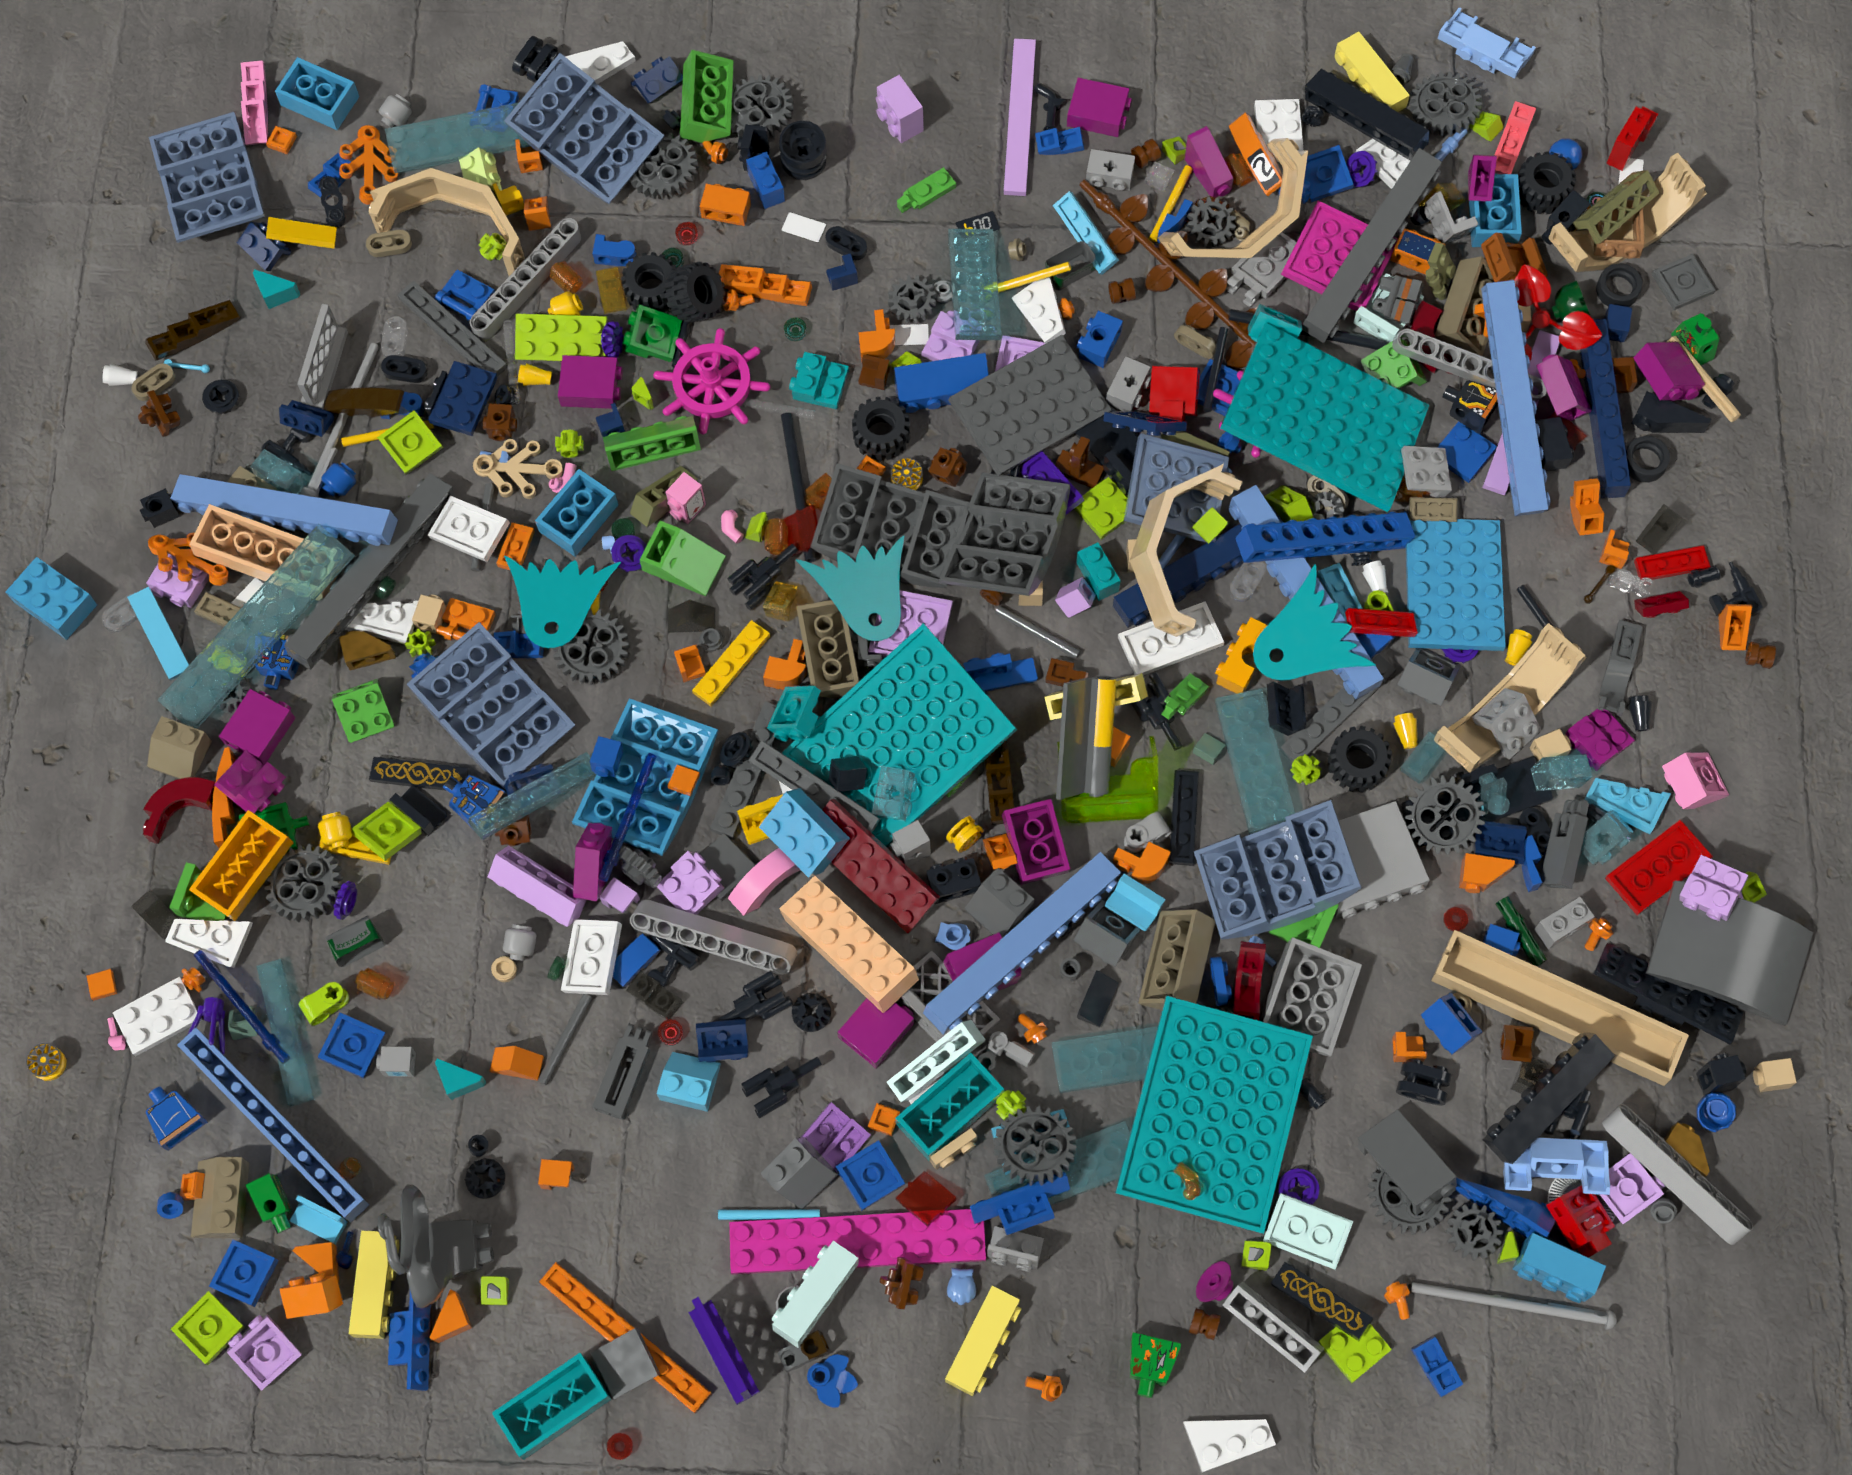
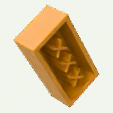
(241, 865)

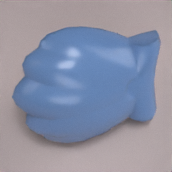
(953, 935)
(961, 1286)

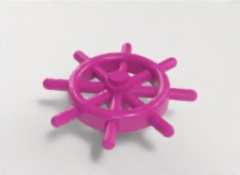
(711, 380)

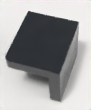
(847, 774)

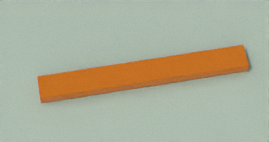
(612, 1326)

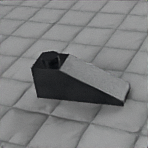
(1668, 417)

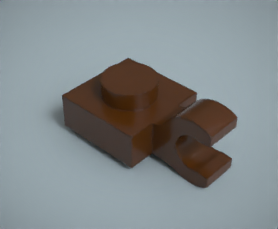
(1062, 672)

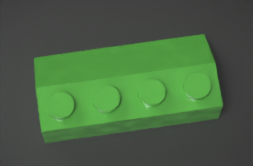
(706, 97)
(651, 443)

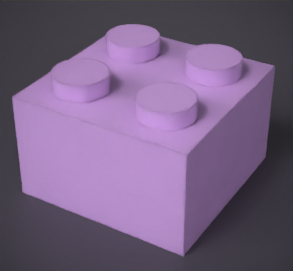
(899, 109)

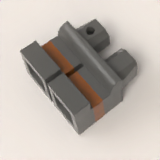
(1403, 289)

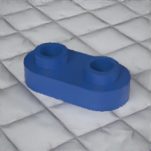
(1218, 972)

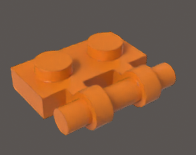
(463, 615)

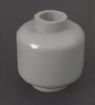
(395, 111)
(519, 942)

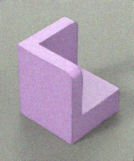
(1075, 597)
(618, 896)

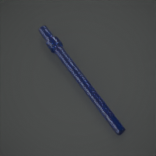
(612, 856)
(270, 1040)

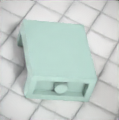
(1375, 322)

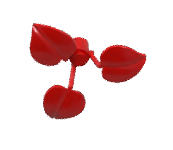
(1578, 327)

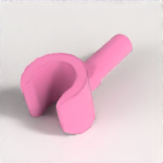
(115, 1041)

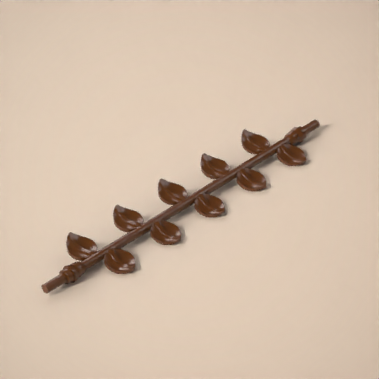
(1162, 276)

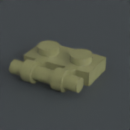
(1440, 271)

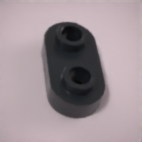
(847, 243)
(406, 368)
(1537, 829)

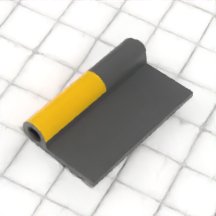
(1086, 737)

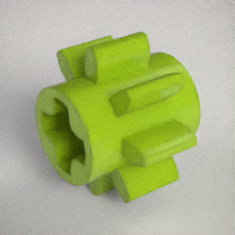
(492, 246)
(569, 443)
(422, 638)
(1305, 769)
(1009, 1103)

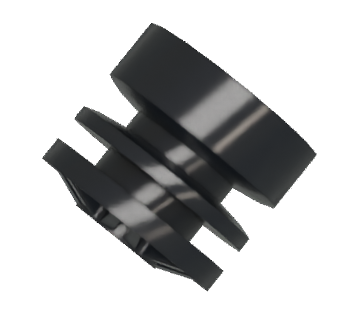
(795, 143)

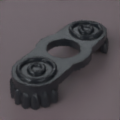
(334, 213)

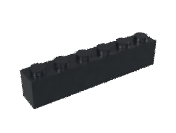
(1366, 114)
(1548, 1097)

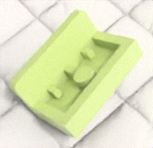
(480, 168)

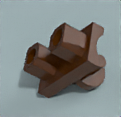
(154, 413)
(899, 1281)

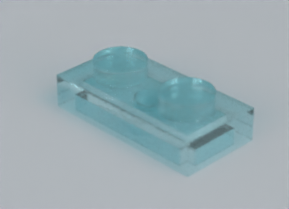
(1422, 758)

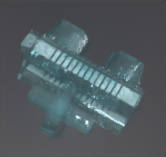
(1493, 794)

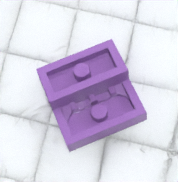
(835, 1135)

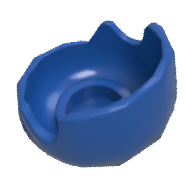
(1569, 149)
(1716, 1111)

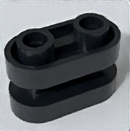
(534, 58)
(1436, 1076)

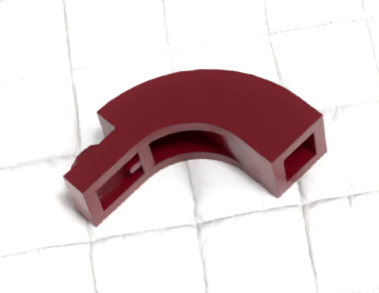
(1424, 322)
(171, 798)
(1248, 980)

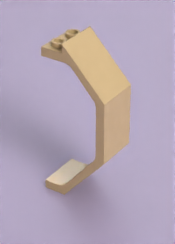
(439, 185)
(1678, 193)
(1287, 211)
(1144, 555)
(1536, 676)

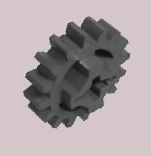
(1207, 213)
(923, 296)
(639, 867)
(1464, 1228)

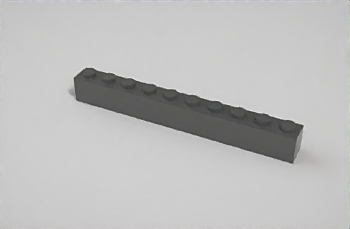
(1371, 245)
(363, 576)

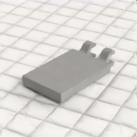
(1263, 270)

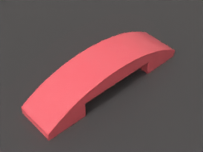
(1513, 137)

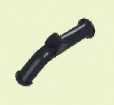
(1051, 107)

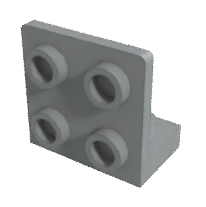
(1444, 228)
(1426, 470)
(1509, 720)
(1015, 1248)

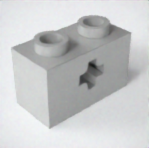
(1110, 170)
(1120, 393)
(911, 844)
(1564, 923)

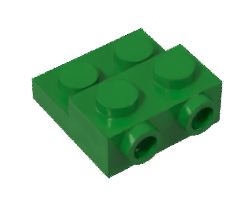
(652, 333)

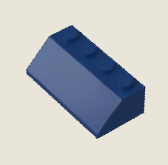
(934, 382)

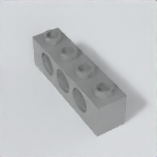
(1273, 1326)

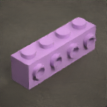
(536, 885)

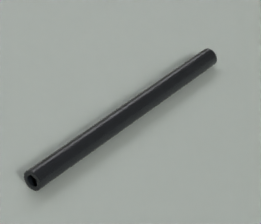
(1340, 336)
(795, 471)

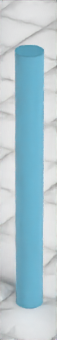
(767, 1214)

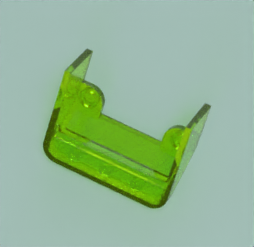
(1128, 796)

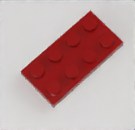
(1656, 866)

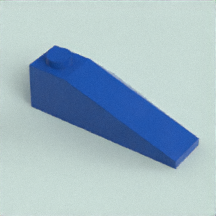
(1514, 1211)

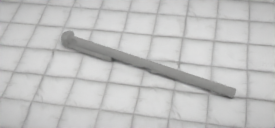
(330, 451)
(1607, 1318)

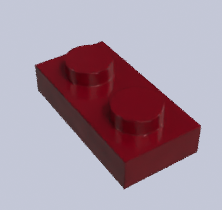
(1659, 604)

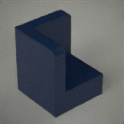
(843, 275)
(1618, 322)
(610, 422)

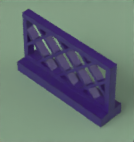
(723, 1351)

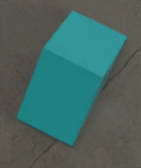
(275, 289)
(458, 1080)

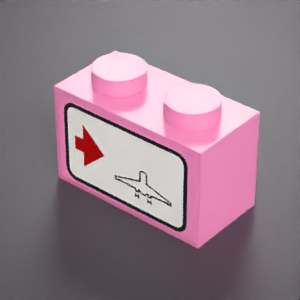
(685, 498)

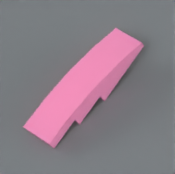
(254, 103)

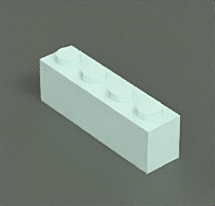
(936, 1061)
(815, 1293)

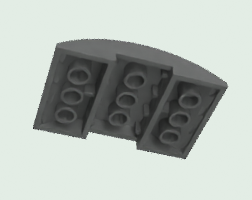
(878, 513)
(1008, 535)
(1743, 960)

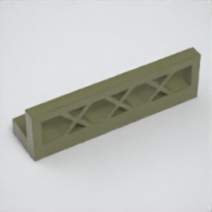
(1612, 200)

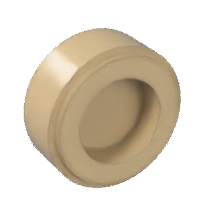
(504, 969)

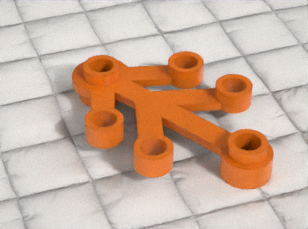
(367, 159)
(162, 545)

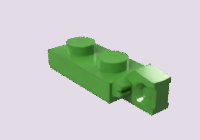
(926, 191)
(1184, 696)

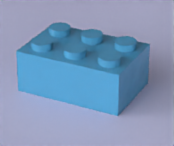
(317, 93)
(1500, 214)
(576, 512)
(51, 598)
(804, 832)
(1558, 1268)

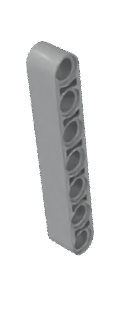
(525, 289)
(1459, 358)
(713, 937)
(1677, 1174)

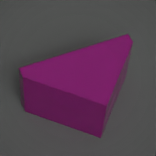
(1481, 177)

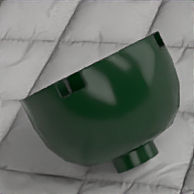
(1569, 299)

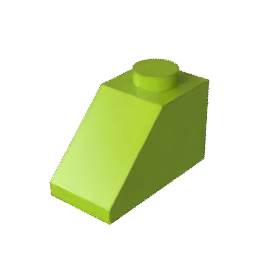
(1289, 504)

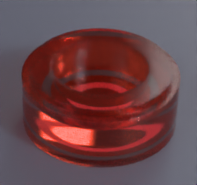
(686, 233)
(670, 1032)

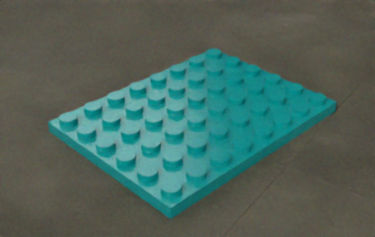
(1324, 417)
(909, 715)
(1222, 1105)

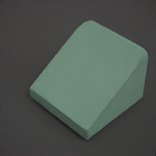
(1208, 748)
(239, 1026)

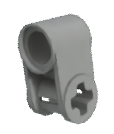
(1150, 829)

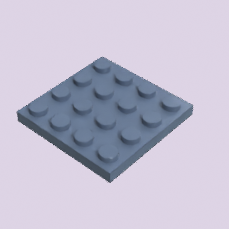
(1166, 464)

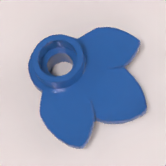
(836, 1380)

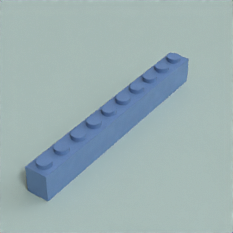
(1515, 398)
(286, 509)
(1291, 573)
(1022, 943)
(273, 1125)

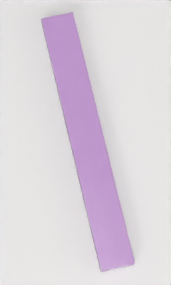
(1019, 117)
(1497, 476)

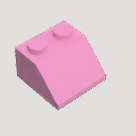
(1694, 780)

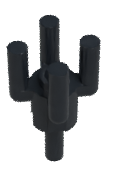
(760, 575)
(1153, 708)
(755, 1001)
(777, 1085)
(1577, 1110)

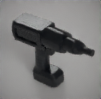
(285, 451)
(1744, 594)
(676, 954)

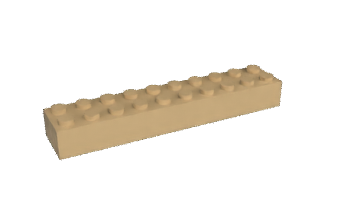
(1559, 1006)

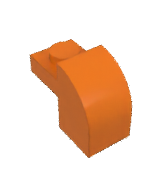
(878, 342)
(1585, 507)
(786, 673)
(1147, 867)

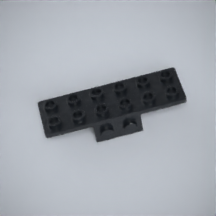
(1113, 449)
(1520, 793)
(1666, 1000)

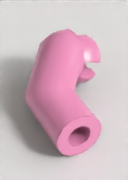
(728, 526)

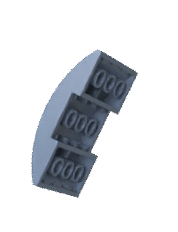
(583, 129)
(207, 177)
(490, 705)
(1278, 873)

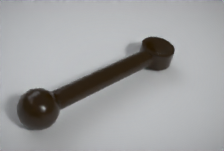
(1608, 571)

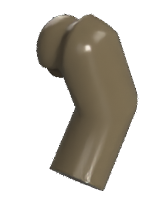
(1242, 226)

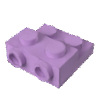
(942, 340)
(170, 586)
(690, 883)
(1713, 888)
(1631, 1188)
(263, 1351)

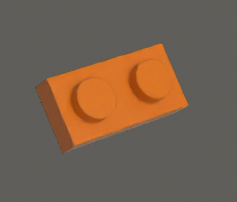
(515, 544)
(999, 851)

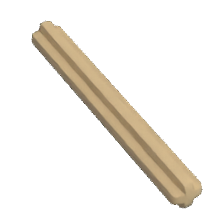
(1711, 388)

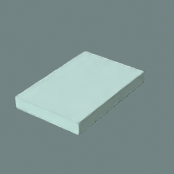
(1308, 1231)

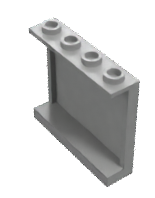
(1382, 859)

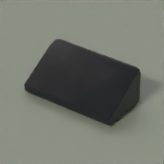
(1097, 999)

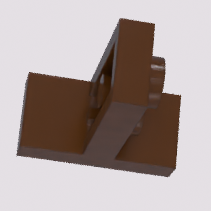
(1076, 465)

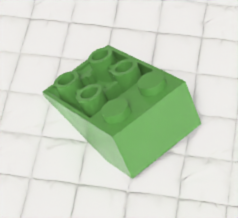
(681, 559)

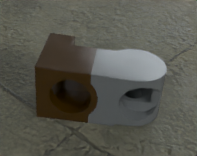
(812, 1348)

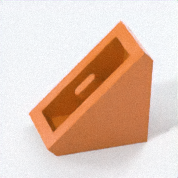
(537, 213)
(1734, 626)
(516, 1062)
(320, 1257)
(451, 1319)

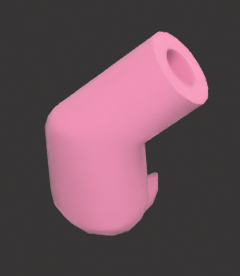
(558, 483)

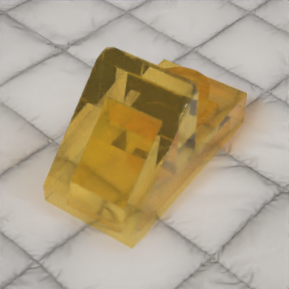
(610, 290)
(780, 600)

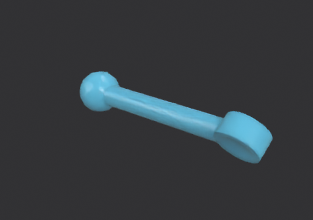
(204, 368)

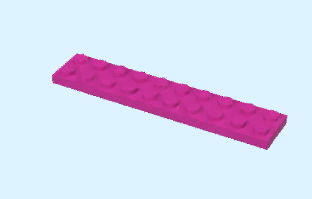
(873, 1238)

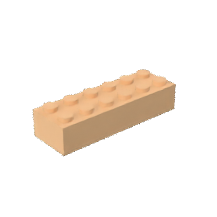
(244, 544)
(849, 944)

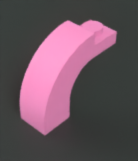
(761, 880)

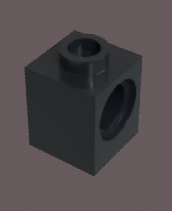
(159, 499)

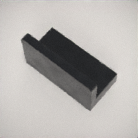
(419, 809)

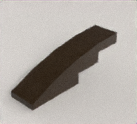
(195, 329)
(366, 401)
(999, 783)

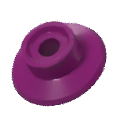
(1215, 1283)

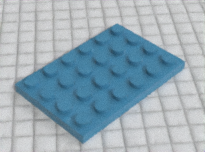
(1456, 585)

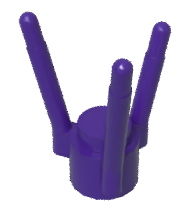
(212, 1013)

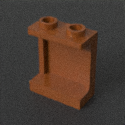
(1507, 258)

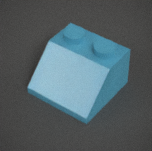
(688, 1081)

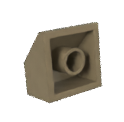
(177, 749)

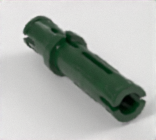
(1516, 924)

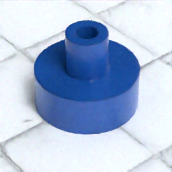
(1229, 442)
(170, 1205)

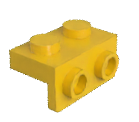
(753, 816)

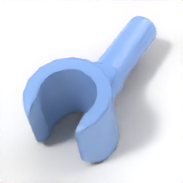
(607, 542)

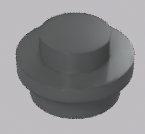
(711, 639)
(1663, 1210)

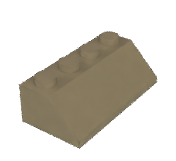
(1458, 322)
(827, 649)
(1177, 957)

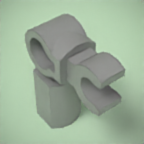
(998, 1043)

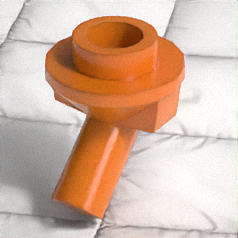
(717, 151)
(732, 301)
(1066, 308)
(1599, 928)
(1035, 1032)
(1397, 1293)
(1050, 1387)

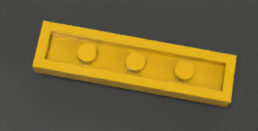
(731, 663)

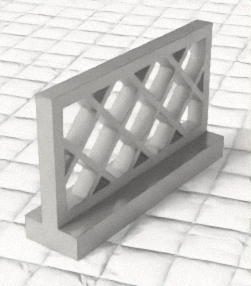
(321, 359)
(917, 1005)

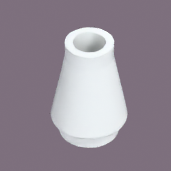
(116, 375)
(1375, 576)

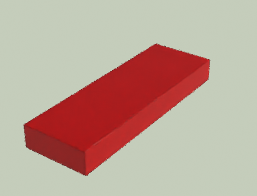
(1672, 563)
(1381, 622)

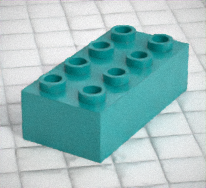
(949, 1106)
(551, 1406)

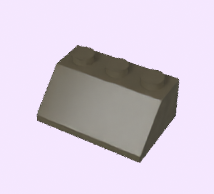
(223, 1198)

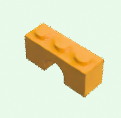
(1235, 673)

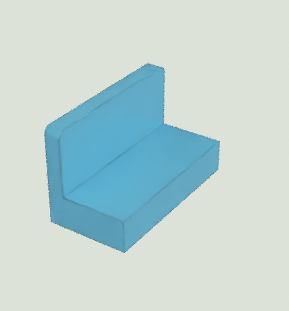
(1135, 902)
(318, 1220)

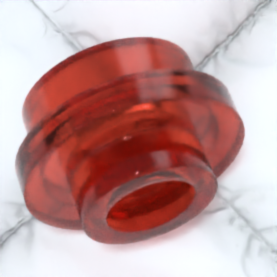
(1450, 924)
(611, 1446)

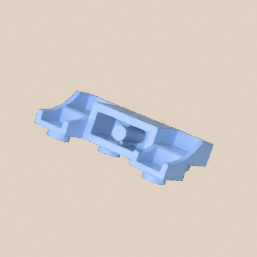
(1484, 47)
(1563, 1160)

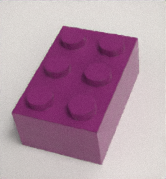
(1036, 841)

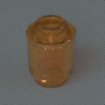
(1239, 169)
(566, 277)
(776, 536)
(374, 984)

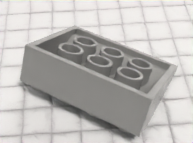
(1311, 993)

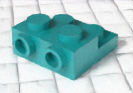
(818, 380)
(794, 713)

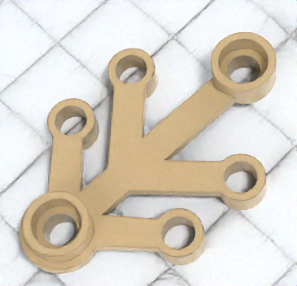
(515, 467)

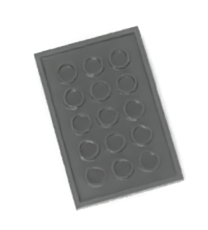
(1029, 405)

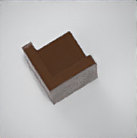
(874, 372)
(1624, 374)
(1516, 1043)

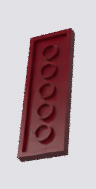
(880, 872)

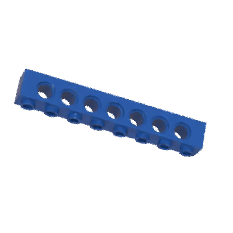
(1324, 537)

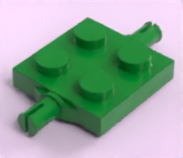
(280, 818)

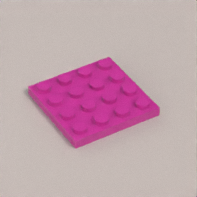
(1324, 247)

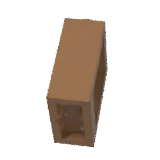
(1623, 248)

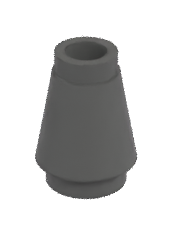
(1403, 69)

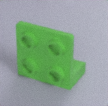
(1393, 367)
(362, 710)
(188, 904)
(1309, 930)

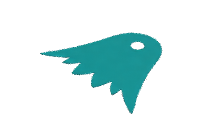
(864, 589)
(556, 598)
(1306, 638)

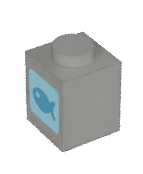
(396, 1061)

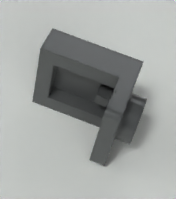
(865, 661)

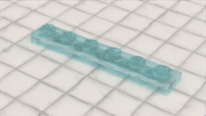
(532, 797)
(284, 1026)

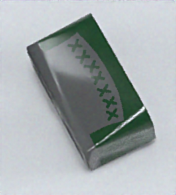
(1072, 253)
(354, 941)

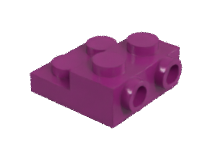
(1599, 738)
(251, 783)

